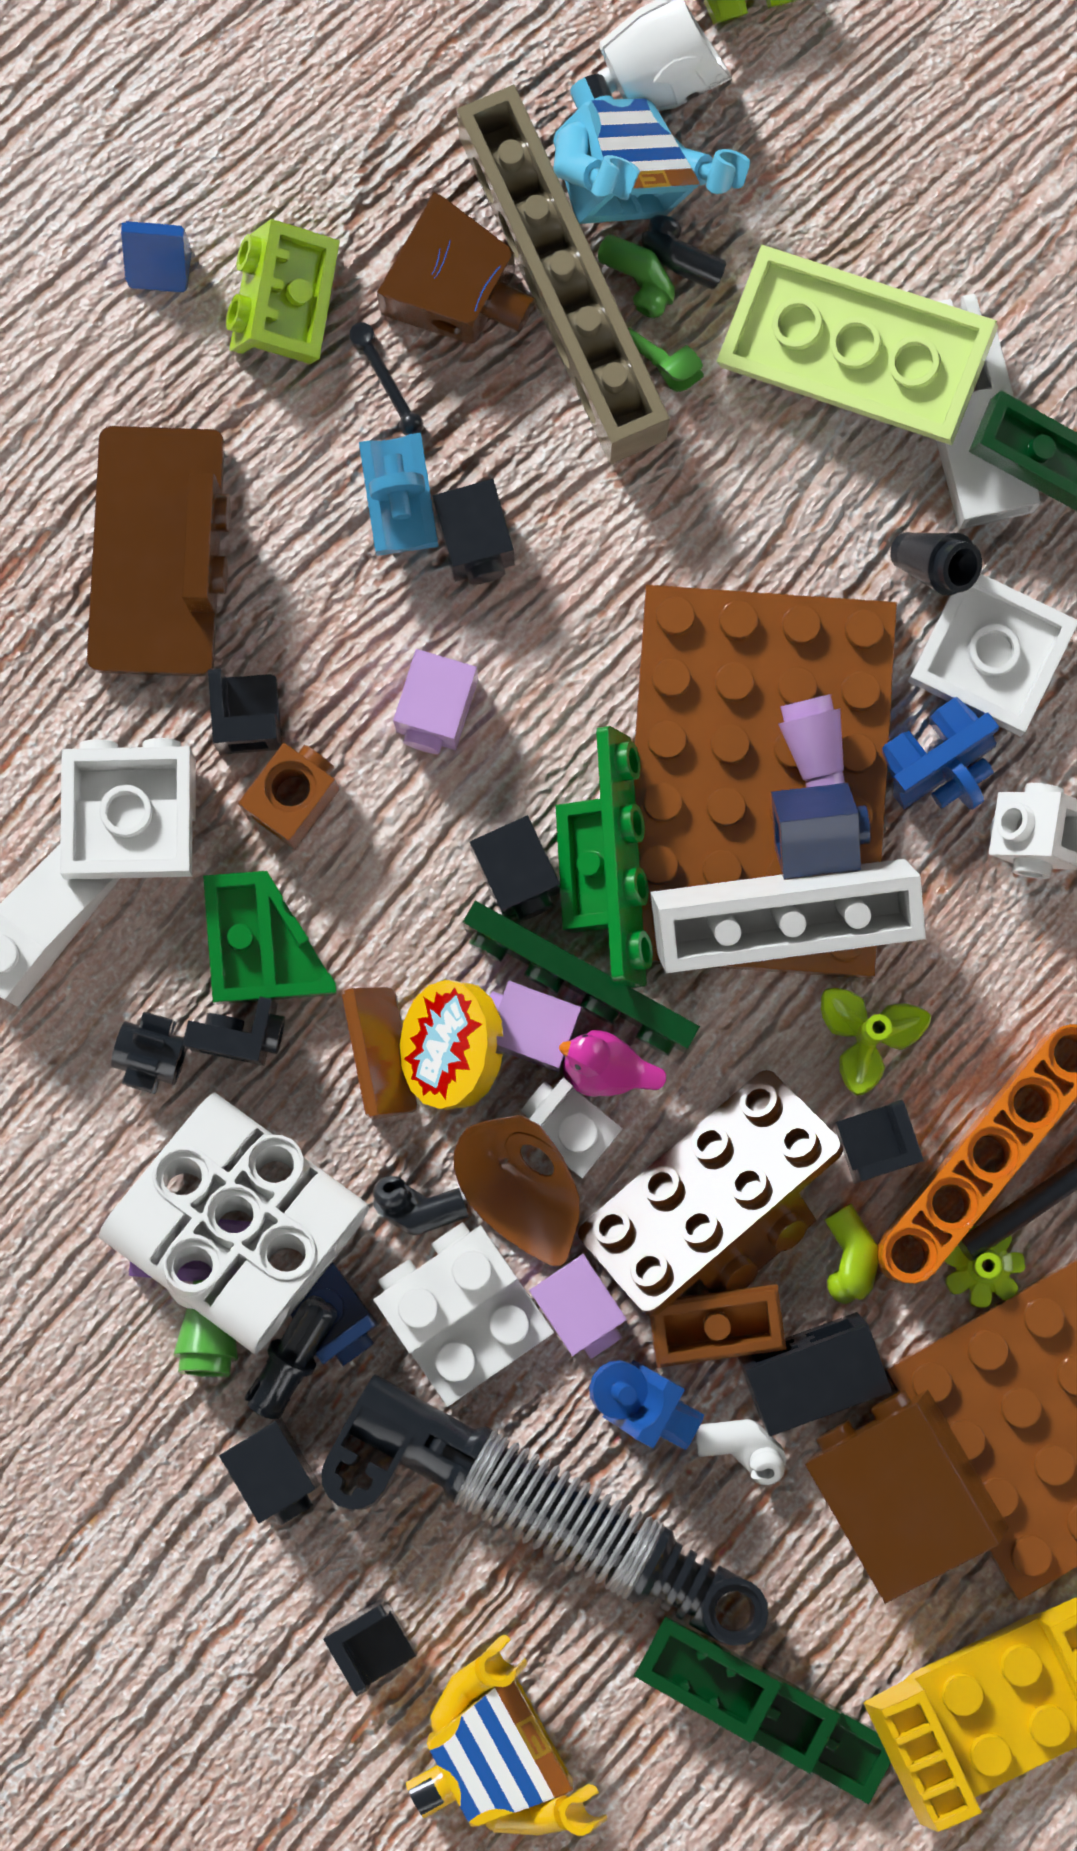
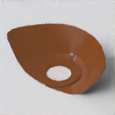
(516, 1201)

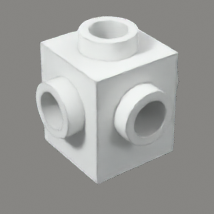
(1035, 830)

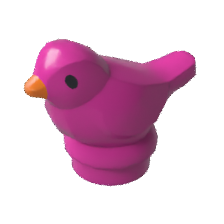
(607, 1066)

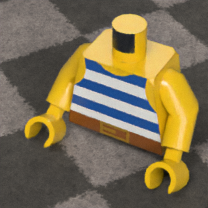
(498, 1756)

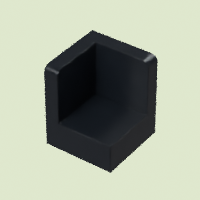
(244, 713)
(878, 1141)
(369, 1645)

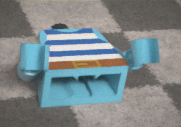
(627, 162)

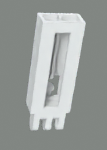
(976, 487)

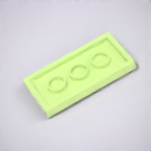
(857, 344)

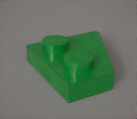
(258, 943)

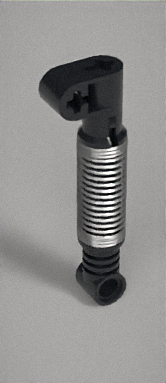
(486, 1474)

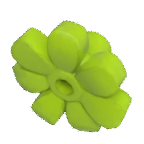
(983, 1283)

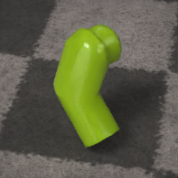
(858, 1260)

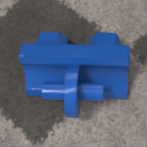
(964, 741)
(643, 1404)

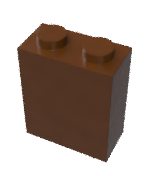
(905, 1494)

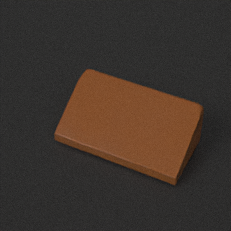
(375, 1043)
(718, 1326)

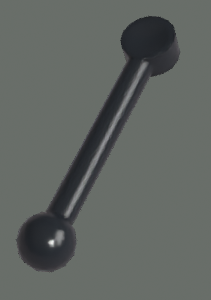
(362, 338)

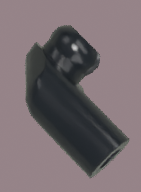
(679, 256)
(414, 1211)

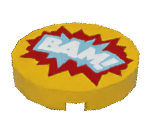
(451, 1044)

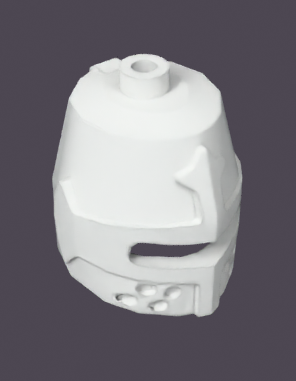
(661, 56)

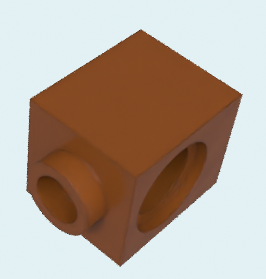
(290, 822)

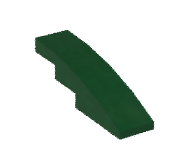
(765, 1709)

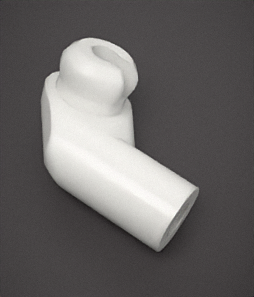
(748, 1444)

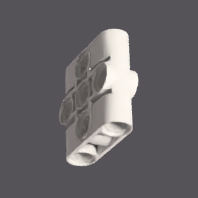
(167, 1229)

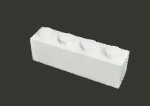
(787, 916)

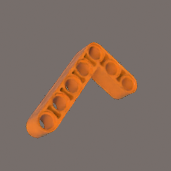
(961, 1172)

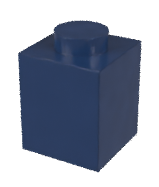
(818, 830)

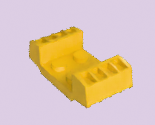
(982, 1715)

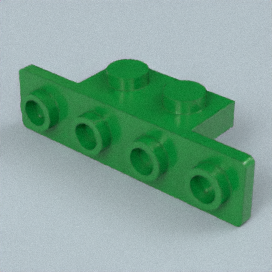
(600, 861)

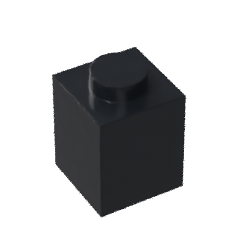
(474, 532)
(516, 869)
(271, 1473)

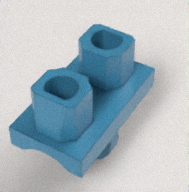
(398, 494)

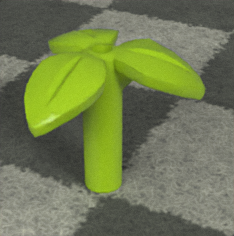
(895, 1026)

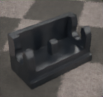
(816, 1374)

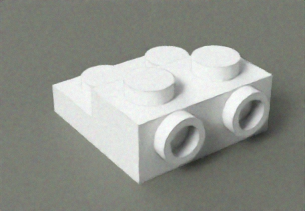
(127, 810)
(461, 1312)

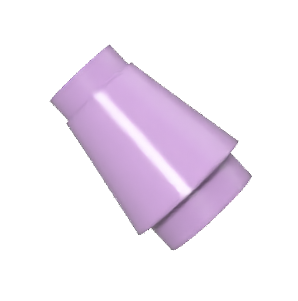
(815, 740)

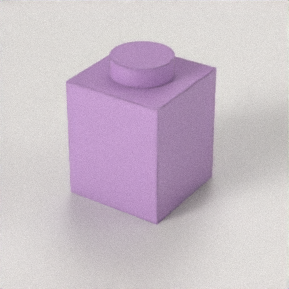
(435, 702)
(534, 1025)
(580, 1308)

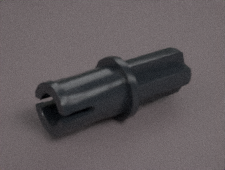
(291, 1358)

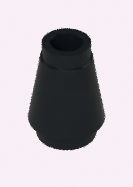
(939, 560)

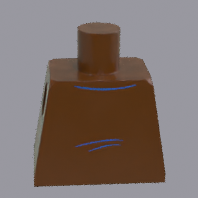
(453, 277)

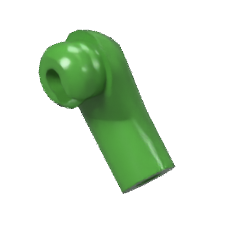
(645, 268)

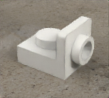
(572, 1124)

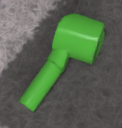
(678, 370)

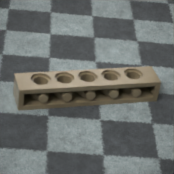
(562, 274)

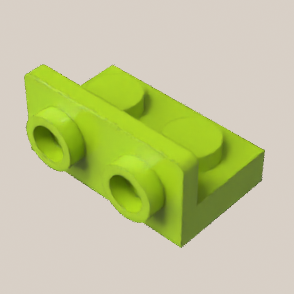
(283, 291)

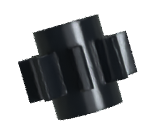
(149, 1053)

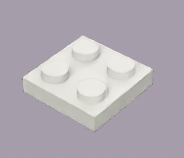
(994, 652)

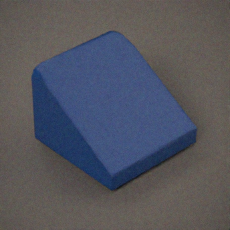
(156, 256)

